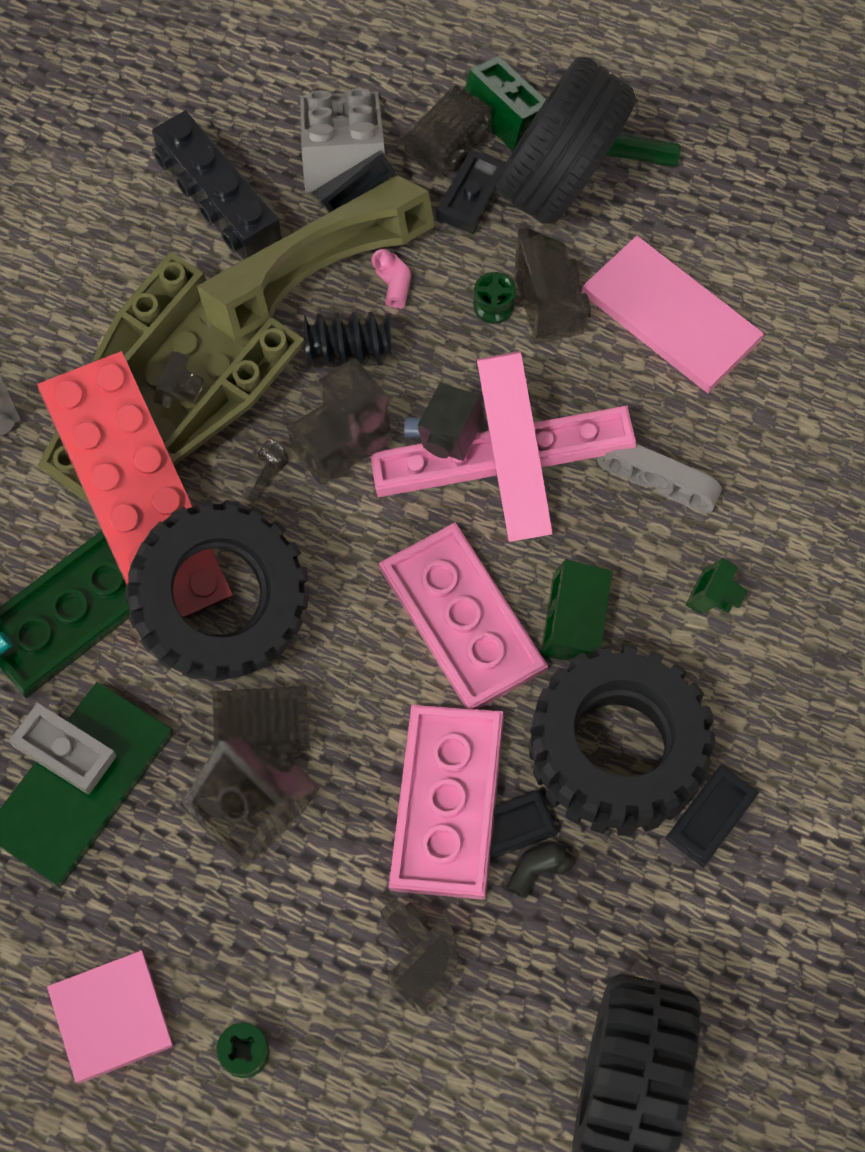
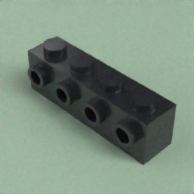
(215, 186)

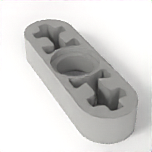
(669, 476)

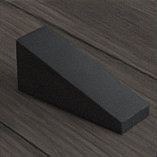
(354, 182)

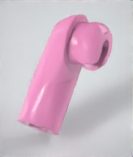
(394, 274)

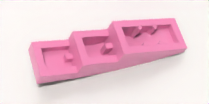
(514, 446)

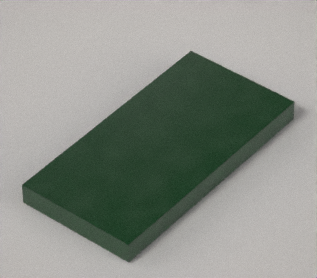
(62, 615)
(55, 823)

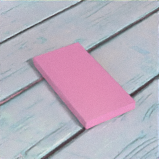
(672, 314)
(463, 617)
(447, 802)

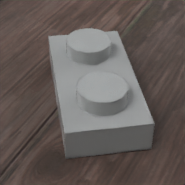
(63, 748)

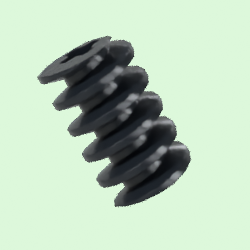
(347, 339)

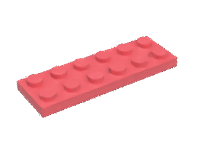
(126, 470)

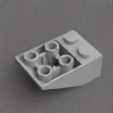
(338, 133)

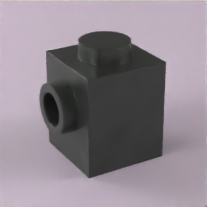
(451, 422)

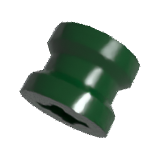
(494, 287)
(249, 1057)

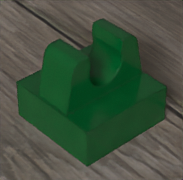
(717, 588)

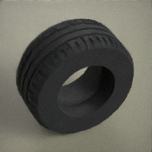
(566, 141)

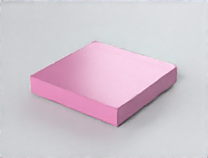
(110, 1017)

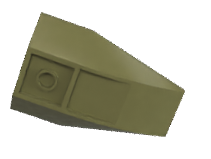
(168, 317)

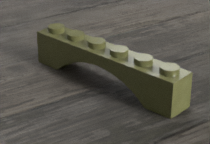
(252, 289)

